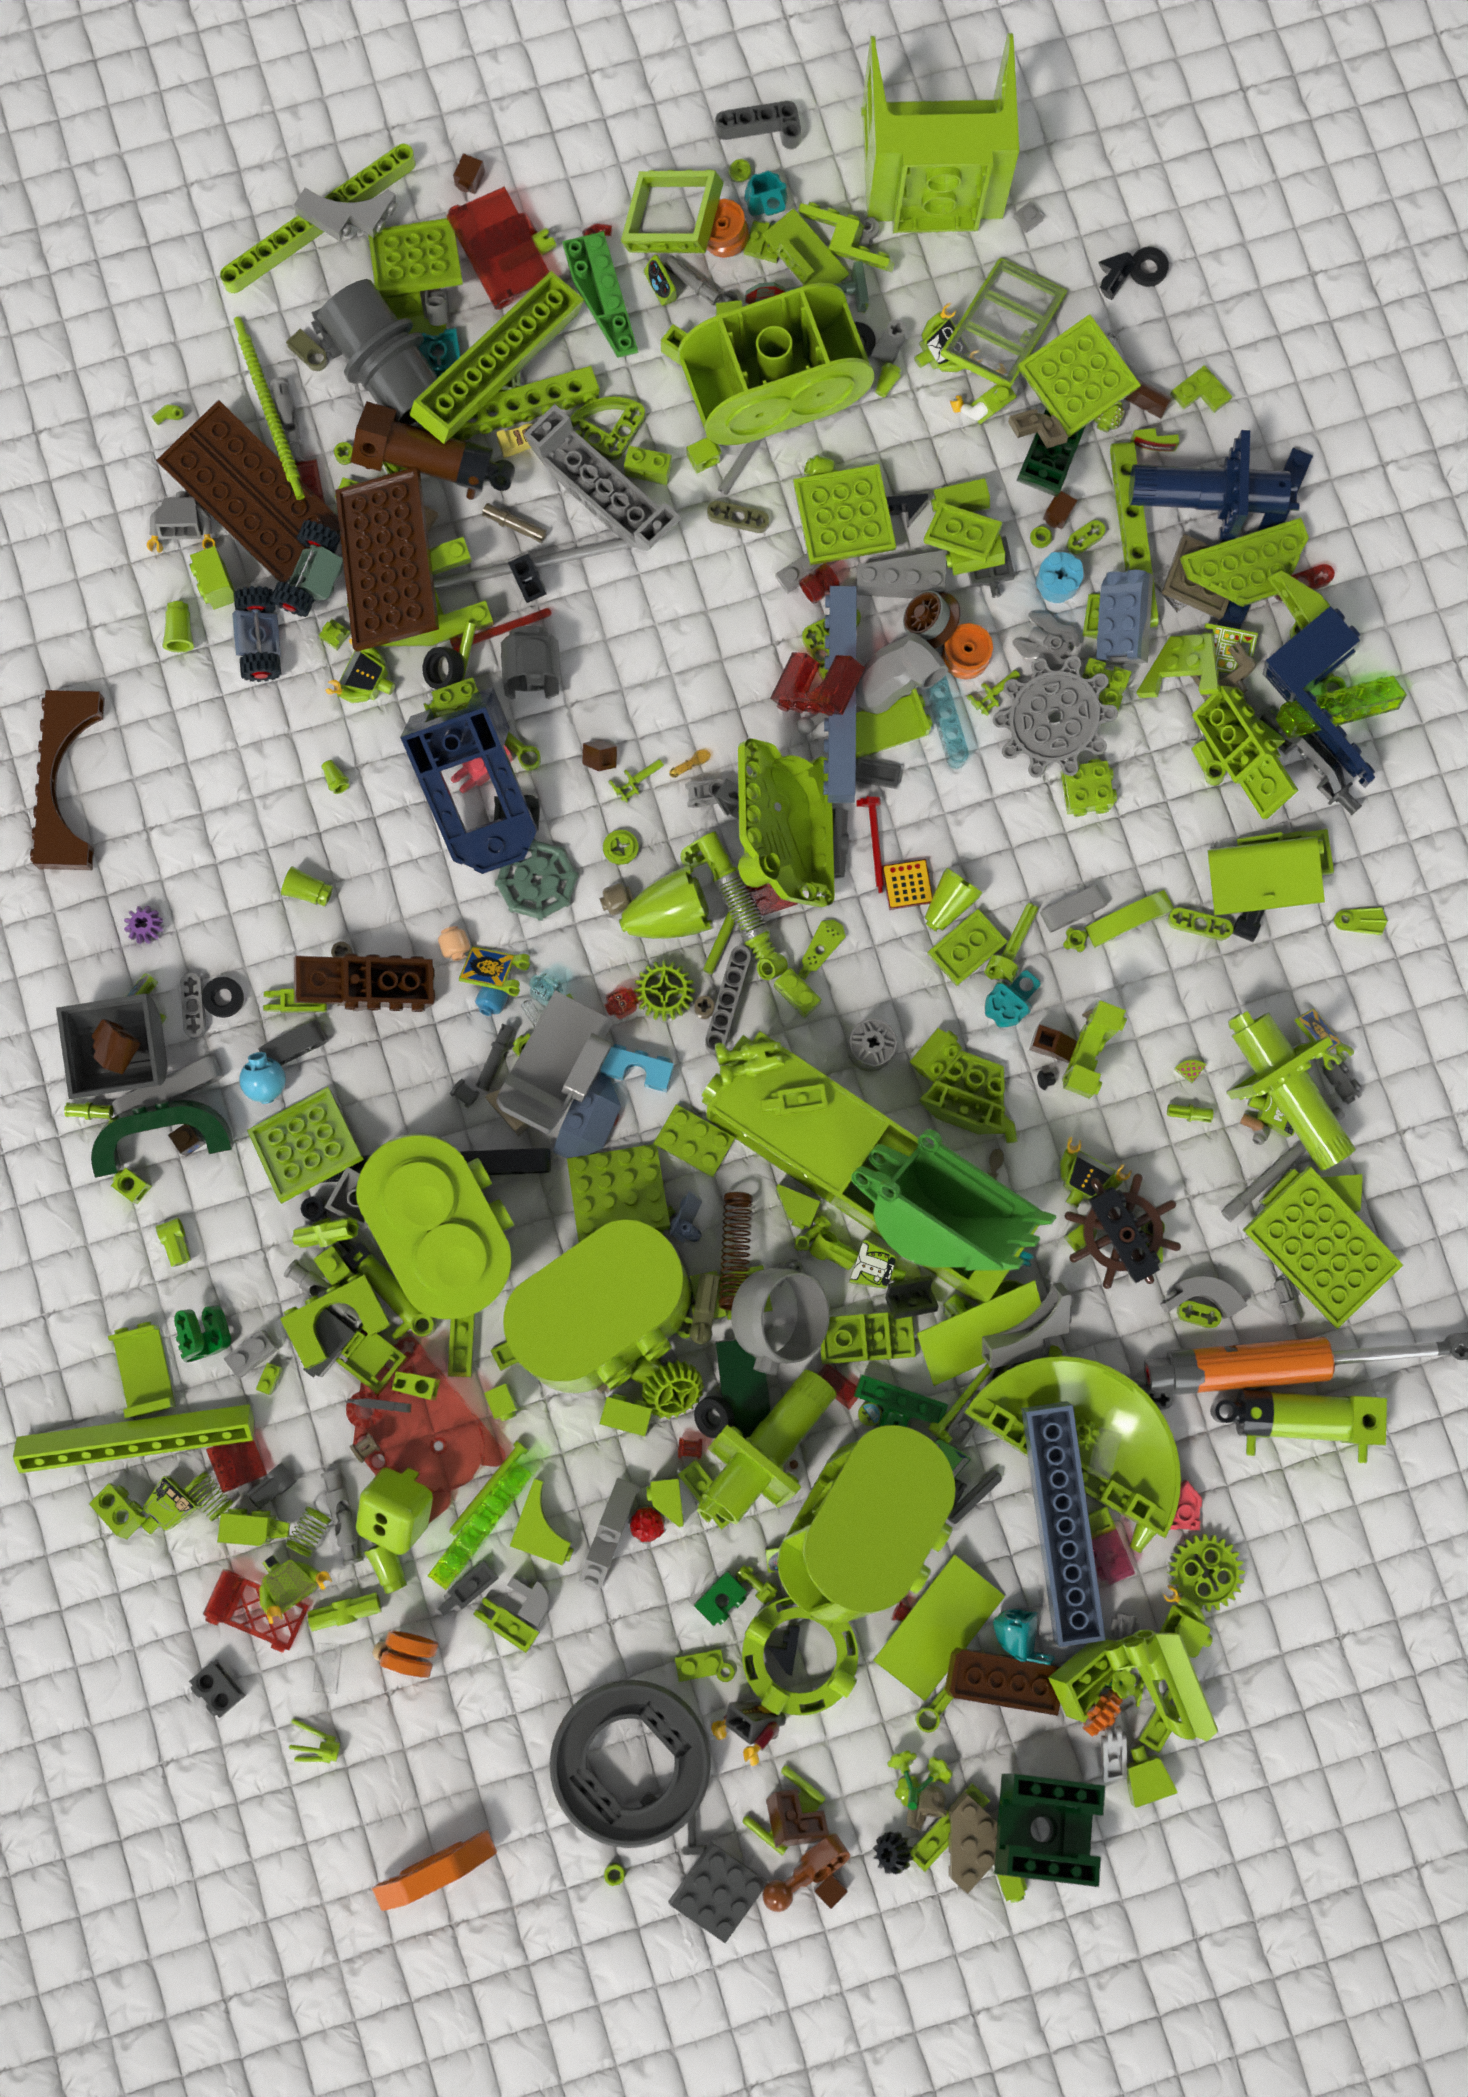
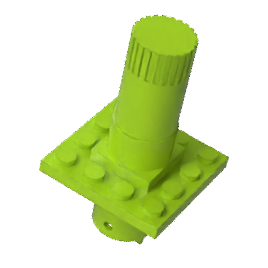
(1285, 1077)
(757, 1462)

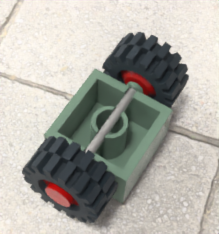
(314, 571)

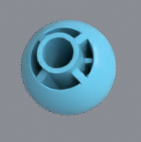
(262, 1079)

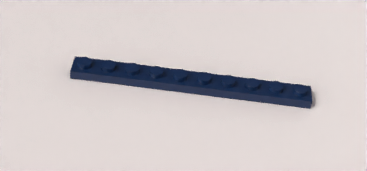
(1297, 466)

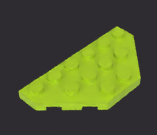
(1242, 565)

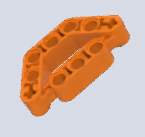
(434, 1872)

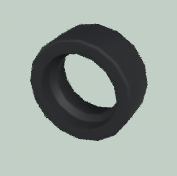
(431, 663)

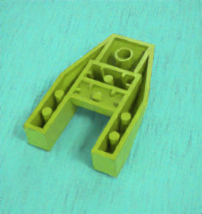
(443, 558)

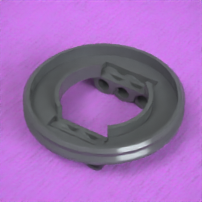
(585, 1797)

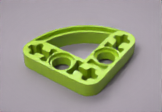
(607, 440)

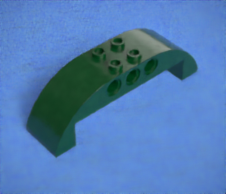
(1048, 467)

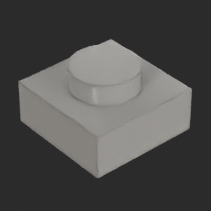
(1028, 217)

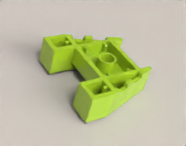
(1102, 1026)

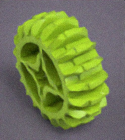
(675, 990)
(686, 1387)

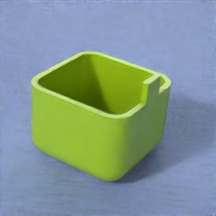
(394, 1510)

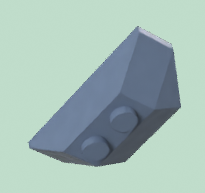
(589, 1122)

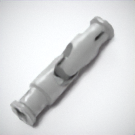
(284, 406)
(308, 1282)
(344, 1526)

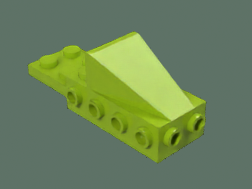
(1246, 749)

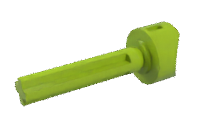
(1003, 966)

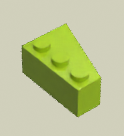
(1082, 1679)

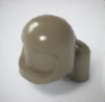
(930, 1805)

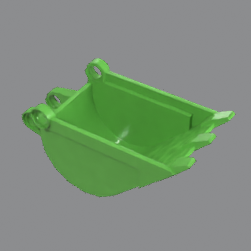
(946, 1209)

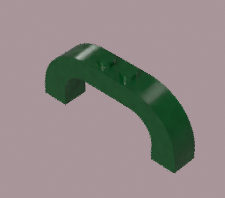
(162, 1114)

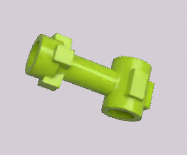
(802, 1242)
(766, 1591)

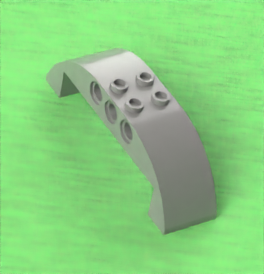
(598, 482)

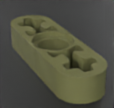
(755, 514)

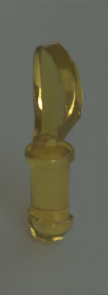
(698, 758)

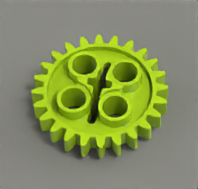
(1222, 1560)

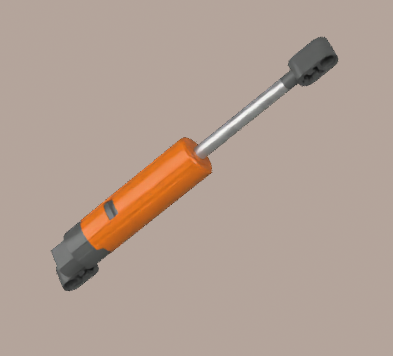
(1271, 1364)

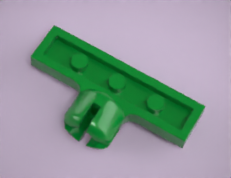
(899, 1404)

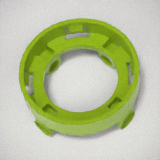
(781, 1700)

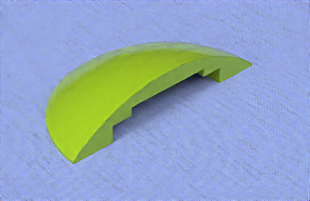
(1147, 1462)

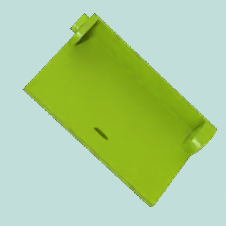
(1266, 875)

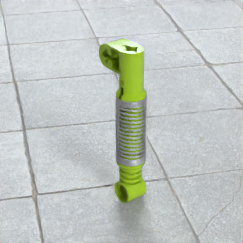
(738, 898)

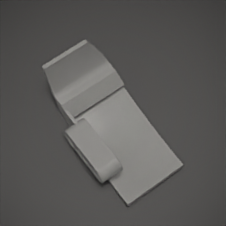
(556, 1063)

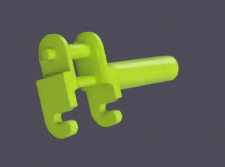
(991, 693)
(635, 780)

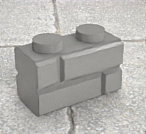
(251, 1353)

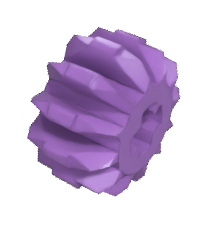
(135, 929)

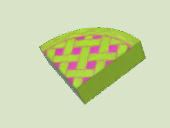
(1190, 1069)

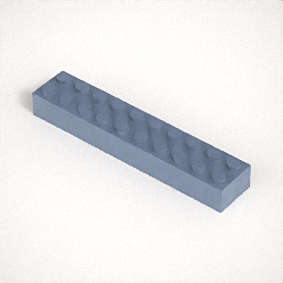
(1063, 1524)

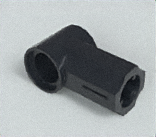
(1248, 925)

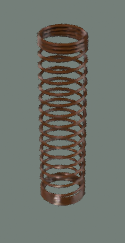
(745, 1201)

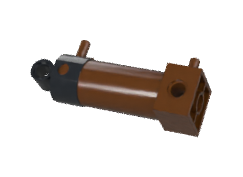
(465, 463)

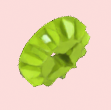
(625, 838)

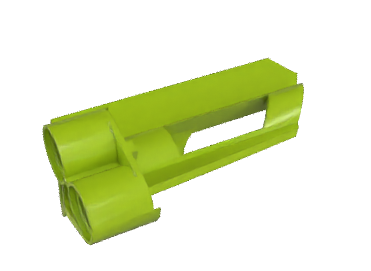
(1160, 1658)

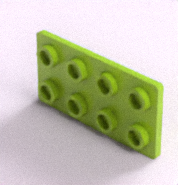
(804, 251)

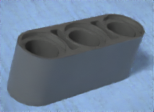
(295, 1043)

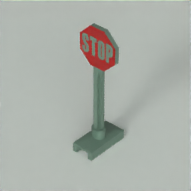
(856, 286)

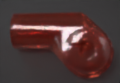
(596, 228)

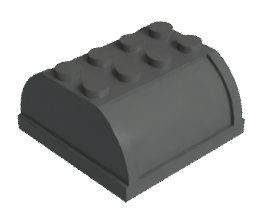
(139, 1017)

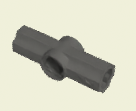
(840, 840)

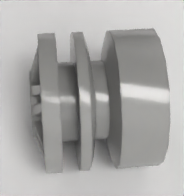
(871, 1058)

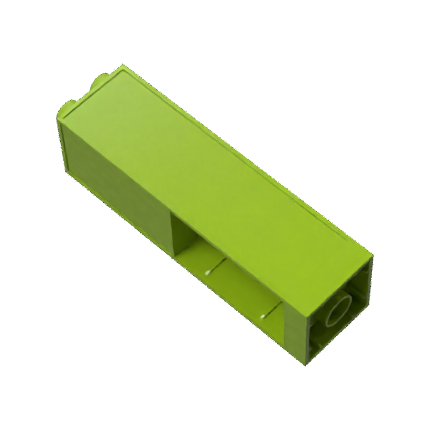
(823, 1144)

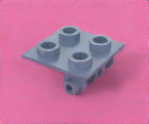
(681, 1226)

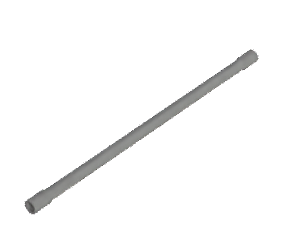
(540, 561)

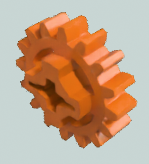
(1103, 1713)

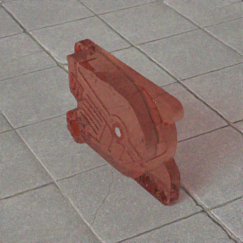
(438, 1437)

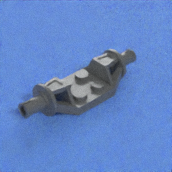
(1324, 764)

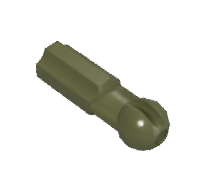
(704, 1308)

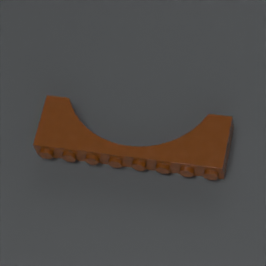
(63, 721)

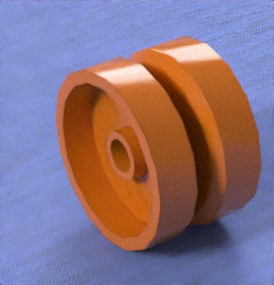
(729, 230)
(968, 651)
(409, 1654)

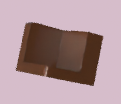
(599, 755)

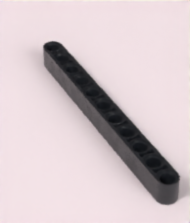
(494, 1161)

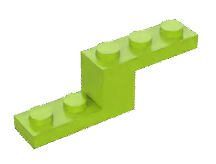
(846, 236)

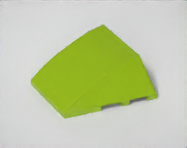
(969, 1095)

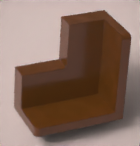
(791, 1825)

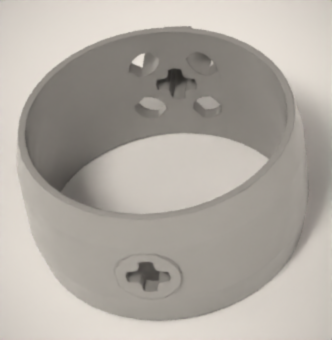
(748, 1318)

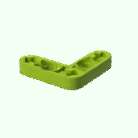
(819, 629)

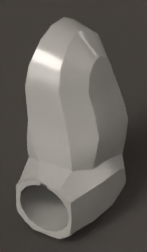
(897, 671)

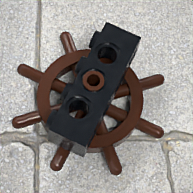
(1123, 1232)

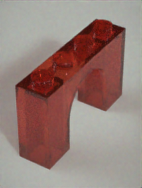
(829, 697)

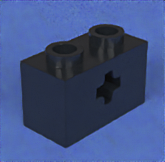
(527, 576)

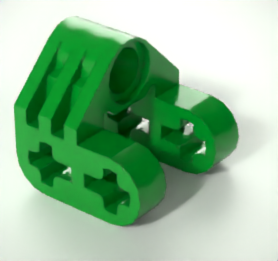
(199, 1345)

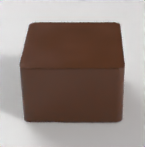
(830, 1890)

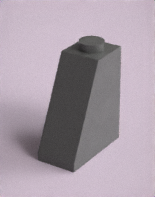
(334, 1337)

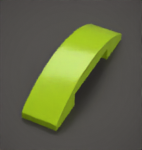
(1129, 918)

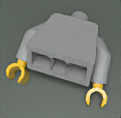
(179, 520)

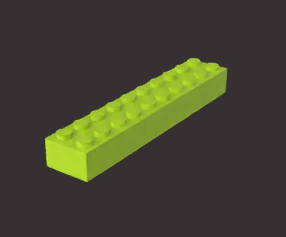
(496, 357)

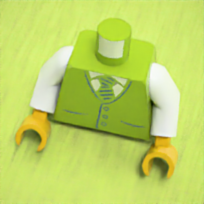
(987, 404)

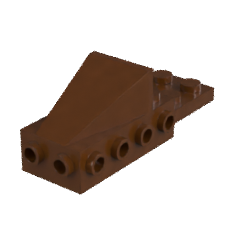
(365, 982)

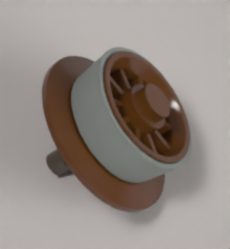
(932, 617)

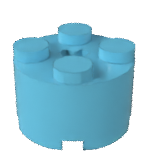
(1067, 568)

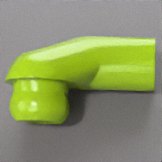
(168, 412)
(1010, 1134)

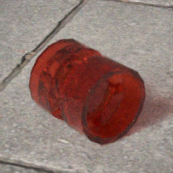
(819, 583)

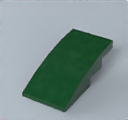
(742, 1386)

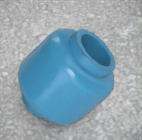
(491, 1001)

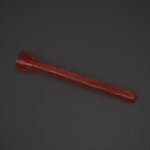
(498, 630)

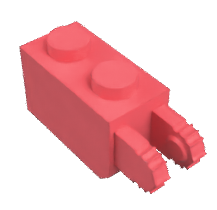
(476, 770)

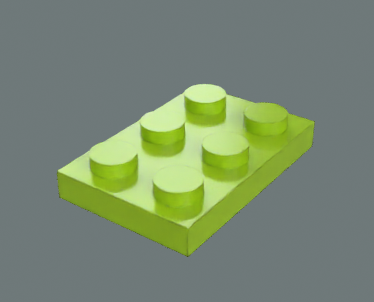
(963, 532)
(967, 947)
(694, 1141)

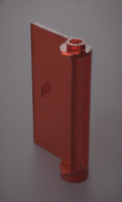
(489, 239)

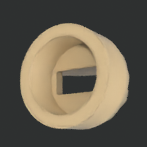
(377, 1650)

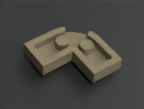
(1032, 422)

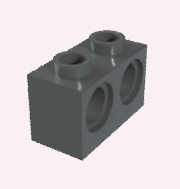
(221, 1684)

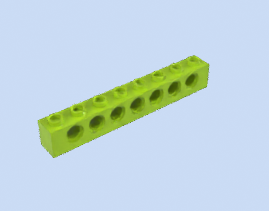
(521, 396)

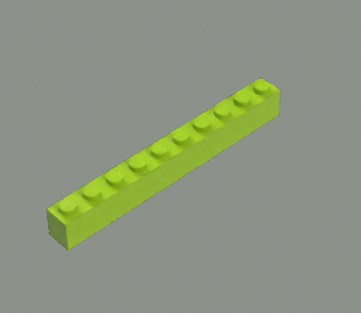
(134, 1438)

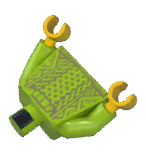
(287, 1585)

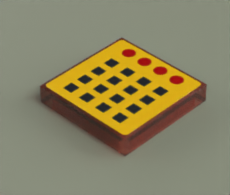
(907, 884)

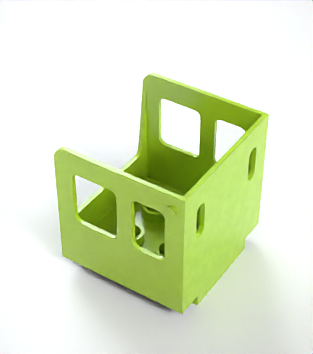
(939, 160)

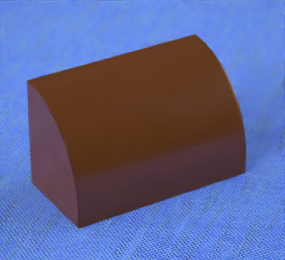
(1150, 399)

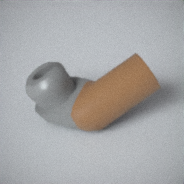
(1258, 1128)

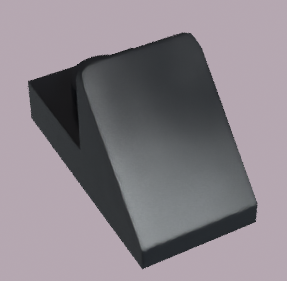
(1118, 269)
(910, 504)
(786, 1655)

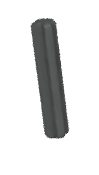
(974, 1496)

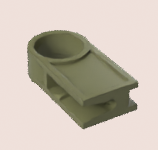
(304, 348)

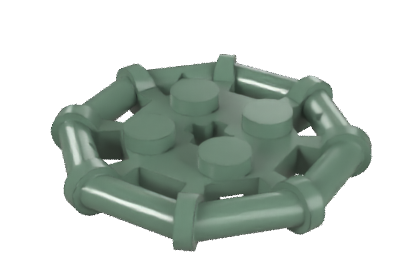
(549, 883)

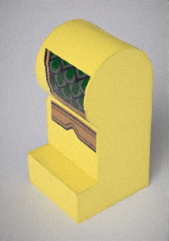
(513, 440)

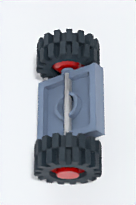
(256, 634)

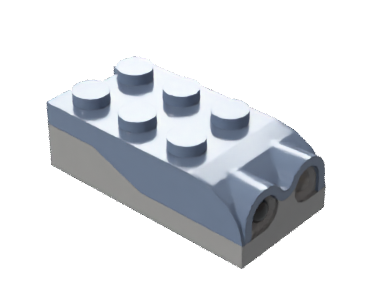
(1124, 617)

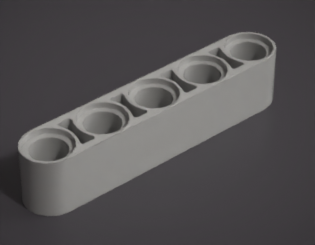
(731, 989)
(175, 1085)

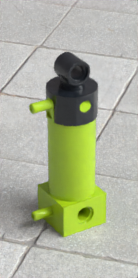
(1306, 1417)

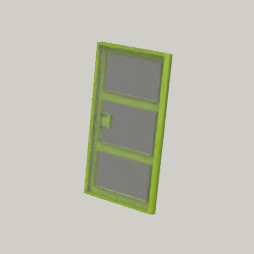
(1003, 323)

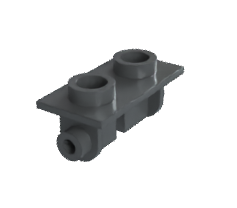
(1348, 1087)

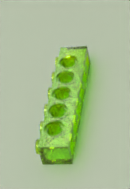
(1344, 705)
(480, 1524)

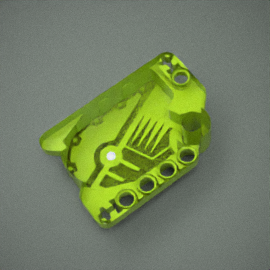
(780, 832)

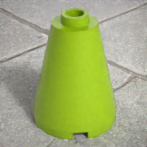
(950, 900)

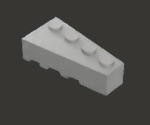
(903, 576)

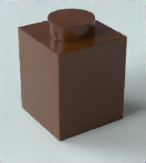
(468, 173)
(1059, 510)

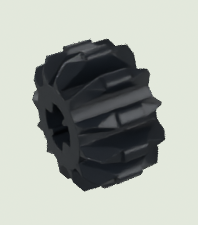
(893, 1852)

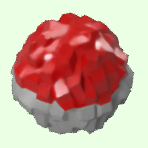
(647, 1524)

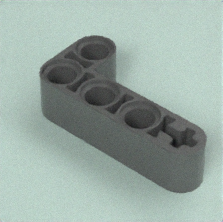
(726, 129)

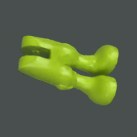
(754, 1055)

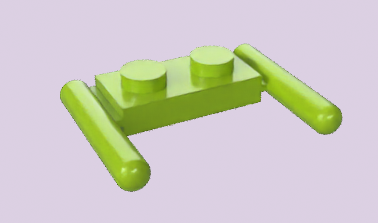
(809, 1799)

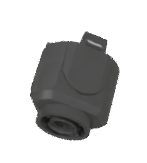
(530, 661)

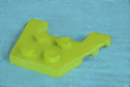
(1184, 657)

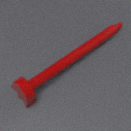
(872, 802)

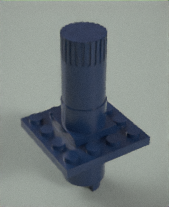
(1229, 490)

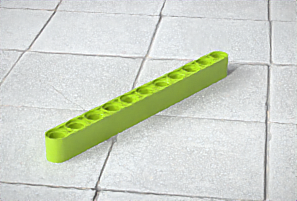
(297, 240)

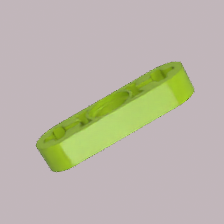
(1214, 934)

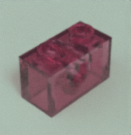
(1120, 1566)

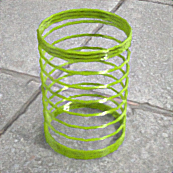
(196, 1482)
(299, 1547)

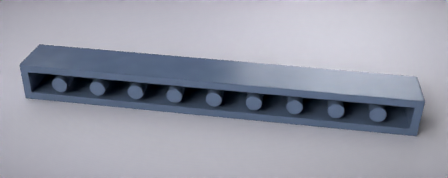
(841, 728)

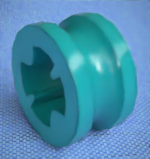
(1026, 1257)

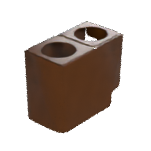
(114, 1046)

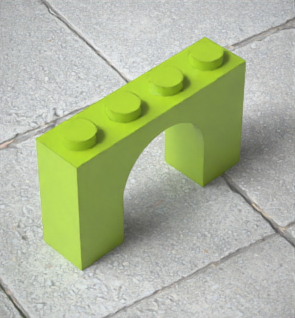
(971, 497)
(302, 1322)

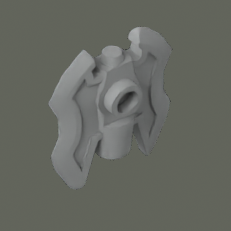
(1048, 643)

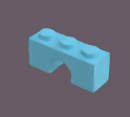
(657, 1070)

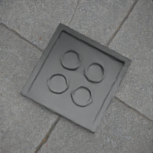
(718, 1892)

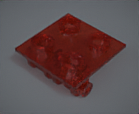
(236, 1464)

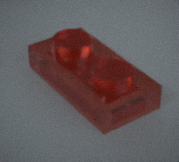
(843, 1387)

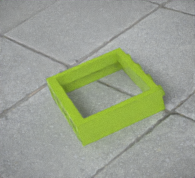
(672, 242)

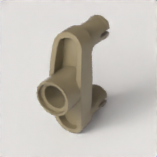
(1236, 678)

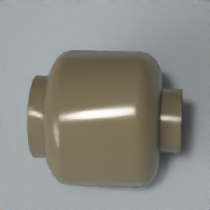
(616, 898)

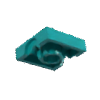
(448, 343)

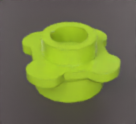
(1081, 936)

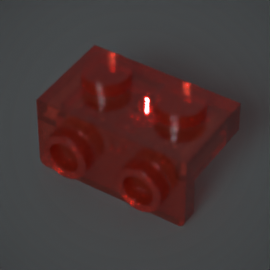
(768, 900)

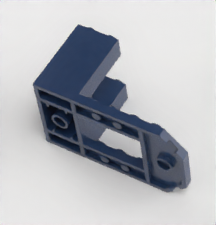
(1305, 664)
(456, 739)

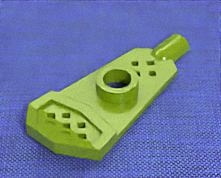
(823, 939)

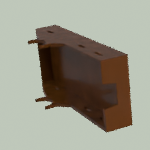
(1001, 1681)

